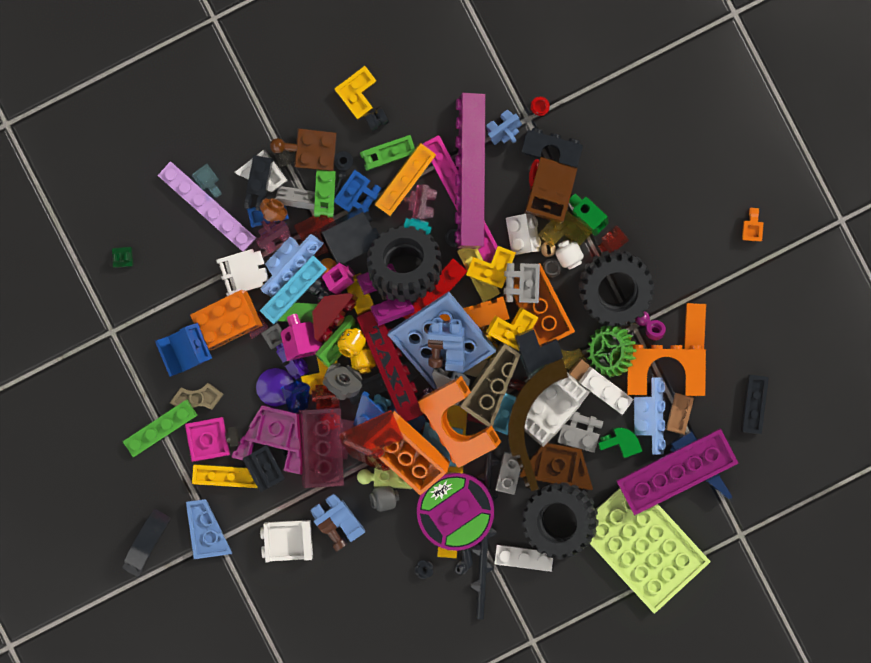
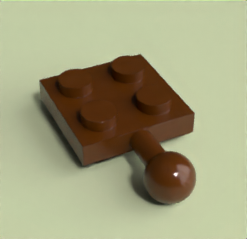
(312, 149)

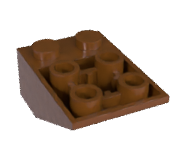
(551, 190)

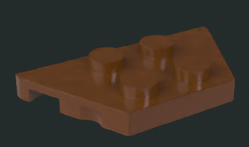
(560, 464)

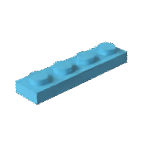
(293, 289)

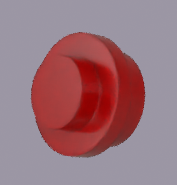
(540, 106)

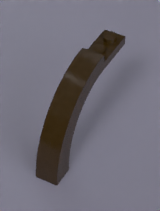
(525, 398)

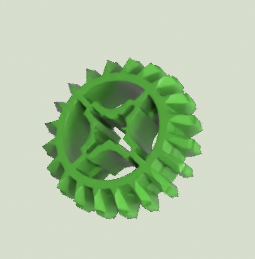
(619, 358)

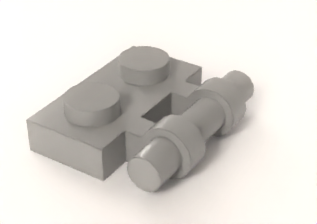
(528, 284)
(578, 437)

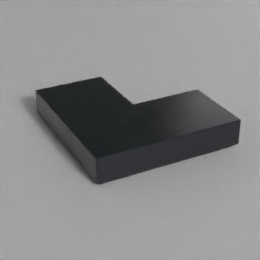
(537, 355)

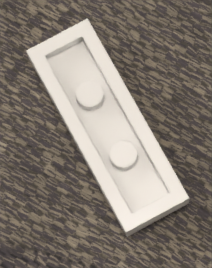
(606, 390)
(522, 558)

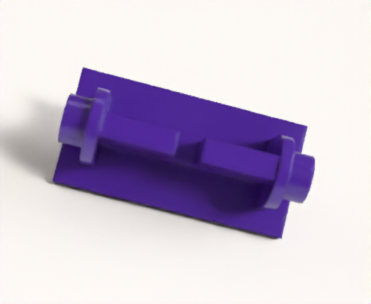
(296, 367)

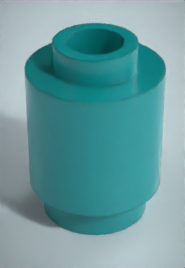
(419, 224)

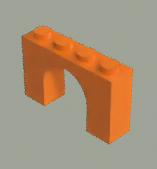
(692, 360)
(460, 447)

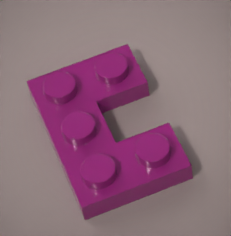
(389, 309)

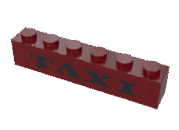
(390, 367)

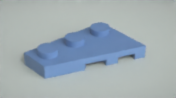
(205, 531)

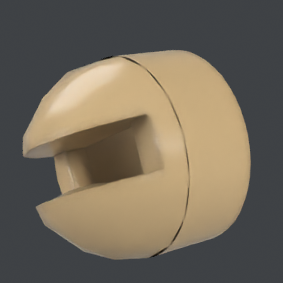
(544, 250)

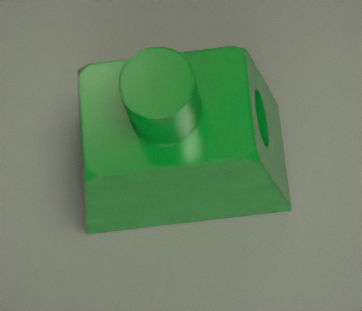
(594, 220)

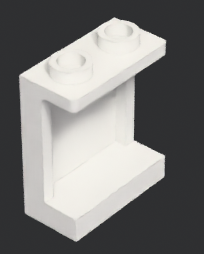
(287, 540)

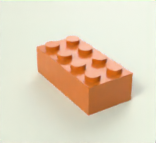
(552, 319)
(415, 458)

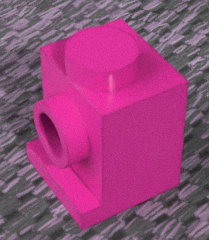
(339, 278)

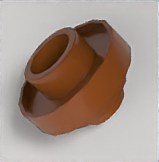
(273, 210)

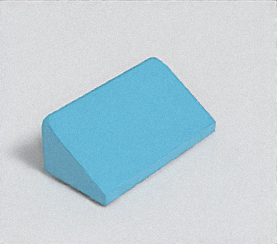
(502, 418)

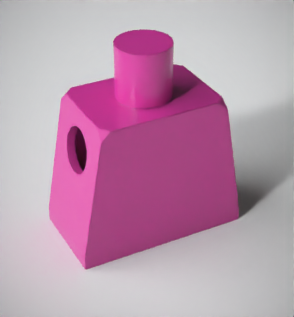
(299, 339)

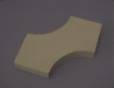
(206, 396)

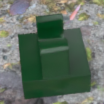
(122, 257)

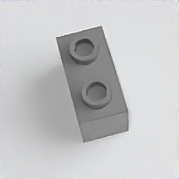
(508, 474)

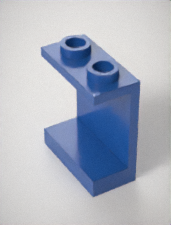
(183, 349)

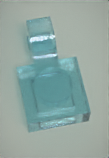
(206, 179)

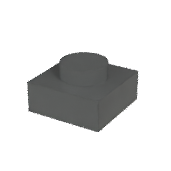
(273, 336)

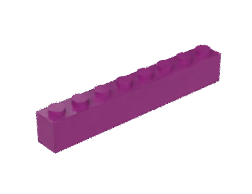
(470, 171)

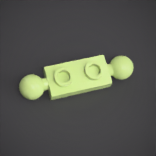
(382, 479)

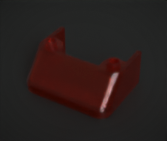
(369, 440)

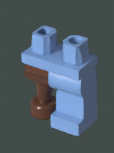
(450, 339)
(337, 516)

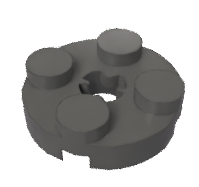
(342, 390)

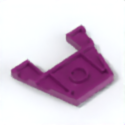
(274, 429)

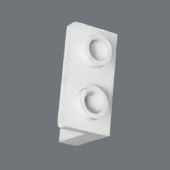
(523, 234)

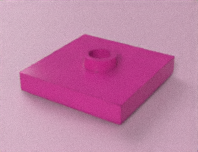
(207, 439)

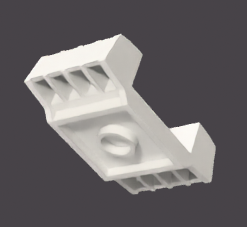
(554, 409)

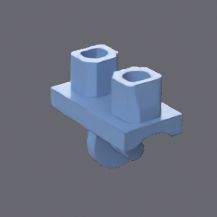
(506, 130)

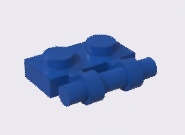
(353, 190)

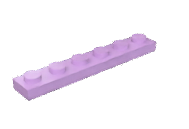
(207, 206)

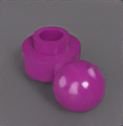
(651, 326)

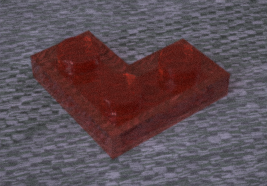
(312, 226)

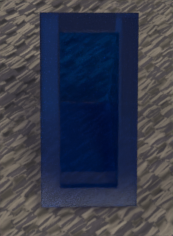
(296, 396)

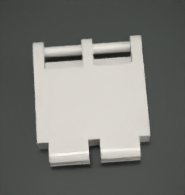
(243, 271)

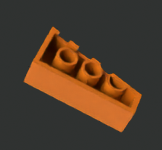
(484, 312)

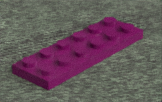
(677, 471)

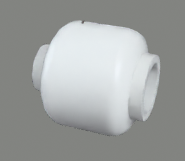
(569, 254)

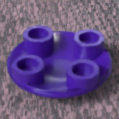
(270, 385)

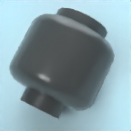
(384, 498)

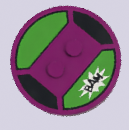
(456, 511)

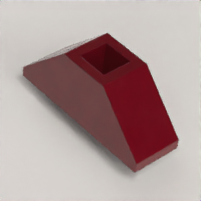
(331, 313)

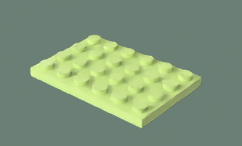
(646, 550)

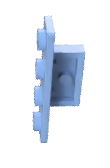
(288, 261)
(649, 416)

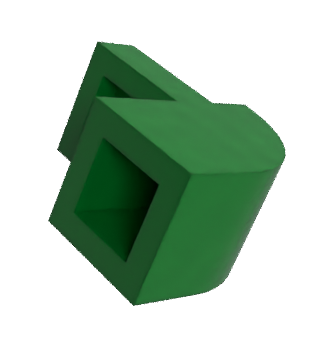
(624, 438)

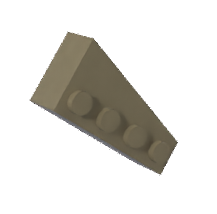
(491, 385)

